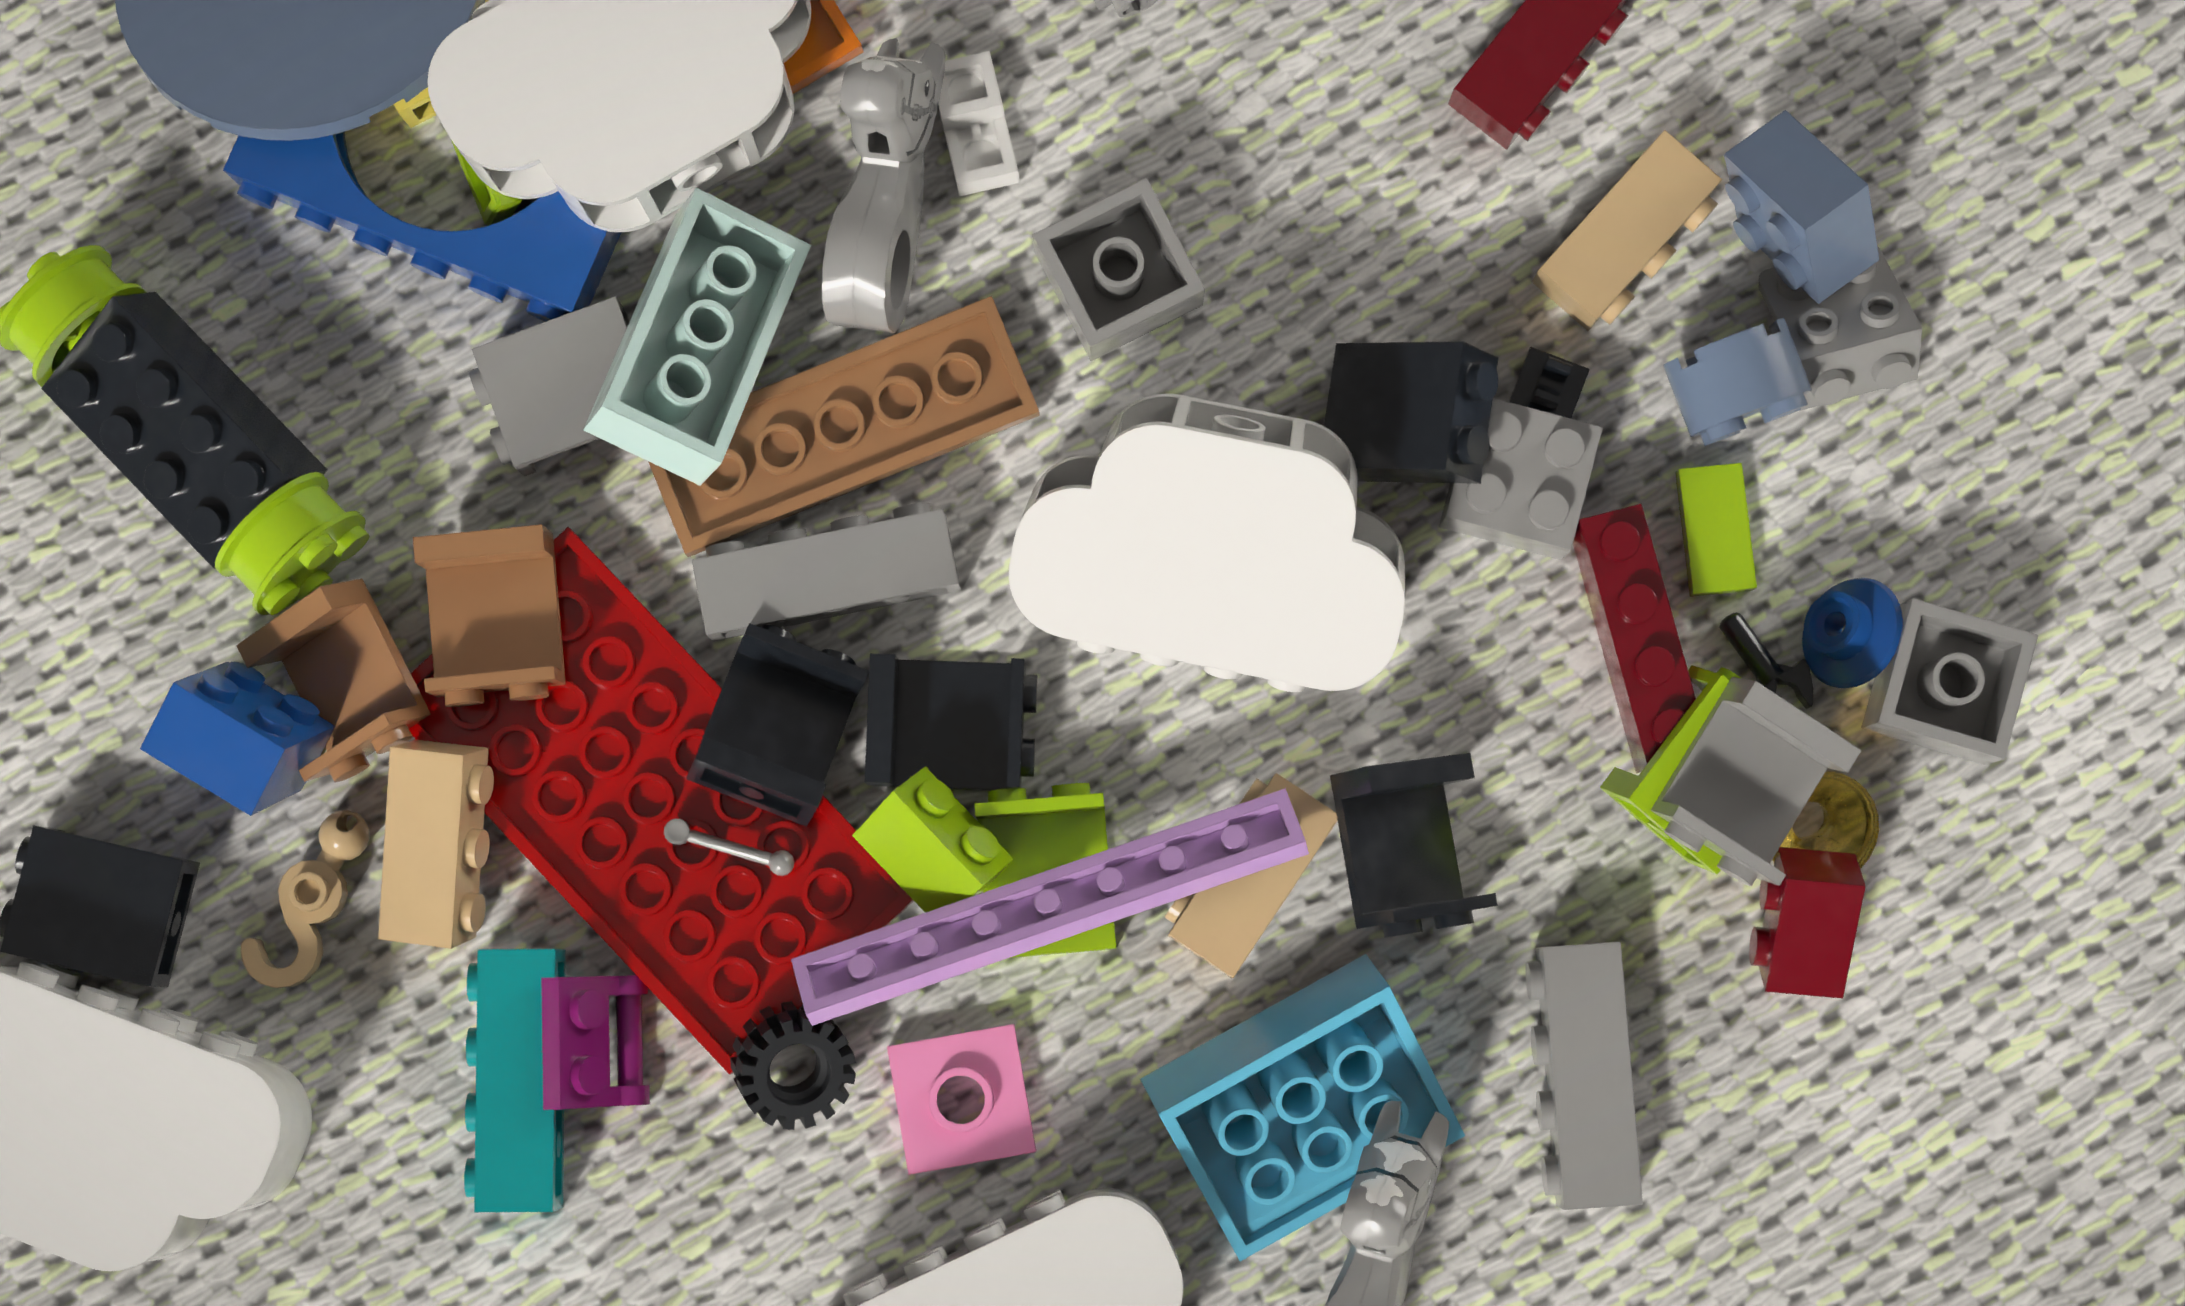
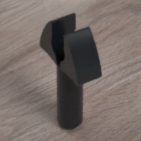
(1763, 664)

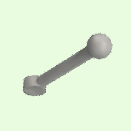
(679, 832)

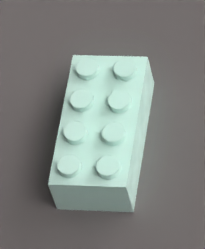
(698, 337)

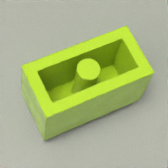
(932, 843)

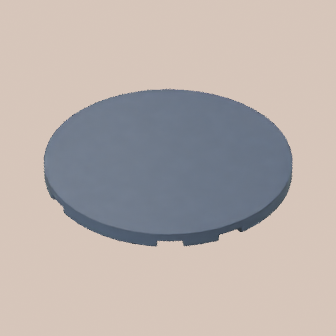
(288, 63)

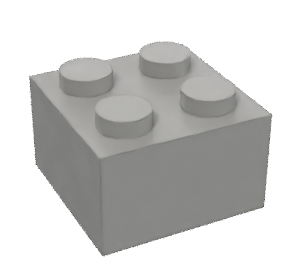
(1118, 269)
(1528, 482)
(1952, 683)

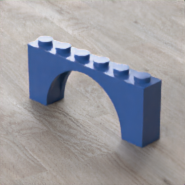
(534, 255)

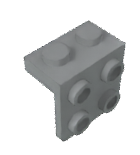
(1854, 338)

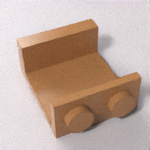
(492, 613)
(347, 669)

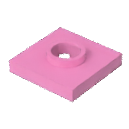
(1005, 1121)

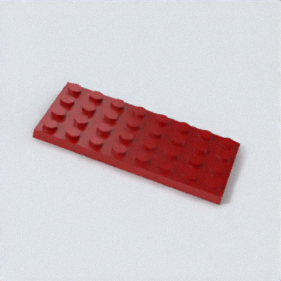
(601, 774)

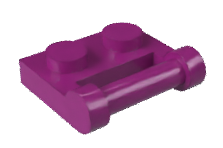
(579, 1042)

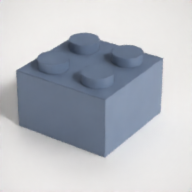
(1801, 207)

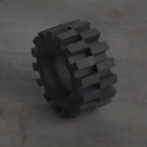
(812, 1094)

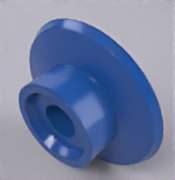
(1869, 638)

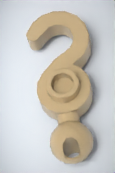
(308, 896)

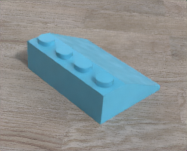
(1291, 1099)

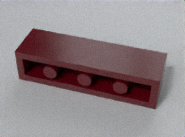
(1529, 61)
(1634, 627)

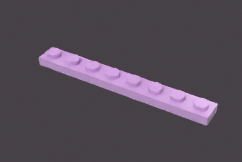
(1049, 907)

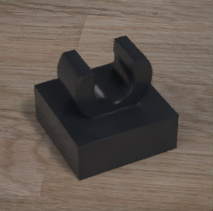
(1549, 383)

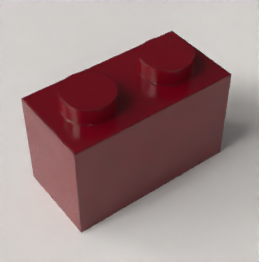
(1808, 923)

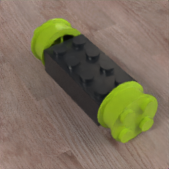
(181, 427)

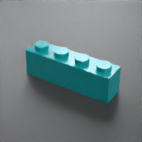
(516, 1141)

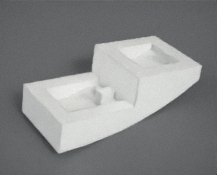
(976, 125)

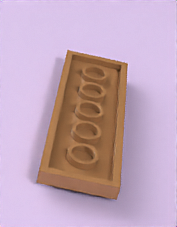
(855, 424)

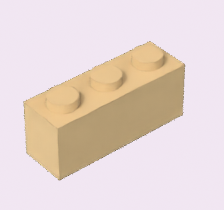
(1629, 232)
(434, 843)
(1231, 917)

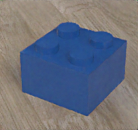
(237, 736)

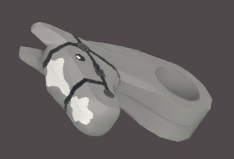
(879, 216)
(1388, 1210)

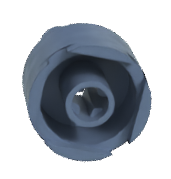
(1739, 379)

